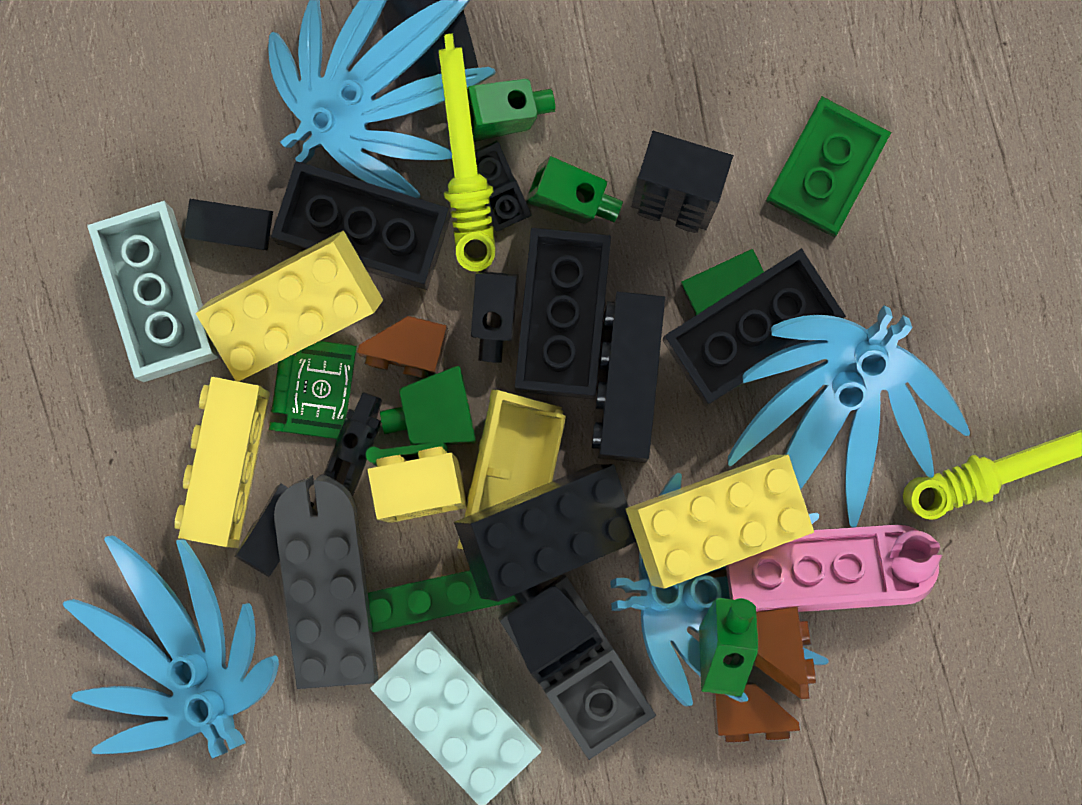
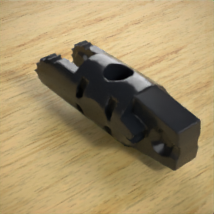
(360, 424)

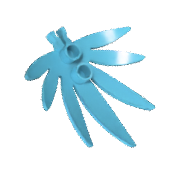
(344, 101)
(855, 373)
(669, 613)
(201, 683)

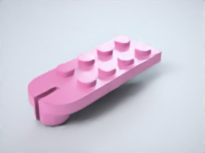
(840, 570)

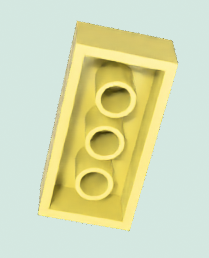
(290, 306)
(222, 463)
(417, 486)
(719, 520)

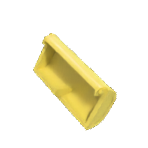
(515, 450)

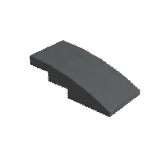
(594, 691)

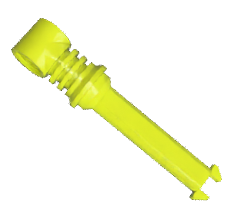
(468, 189)
(983, 478)

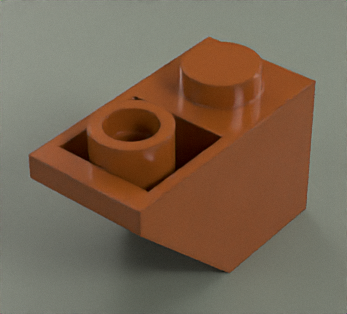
(407, 344)
(782, 651)
(754, 716)

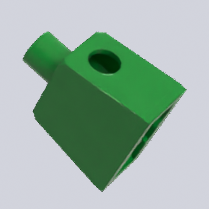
(492, 108)
(556, 188)
(433, 411)
(730, 631)

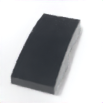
(507, 200)
(228, 224)
(260, 544)

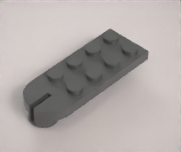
(325, 585)

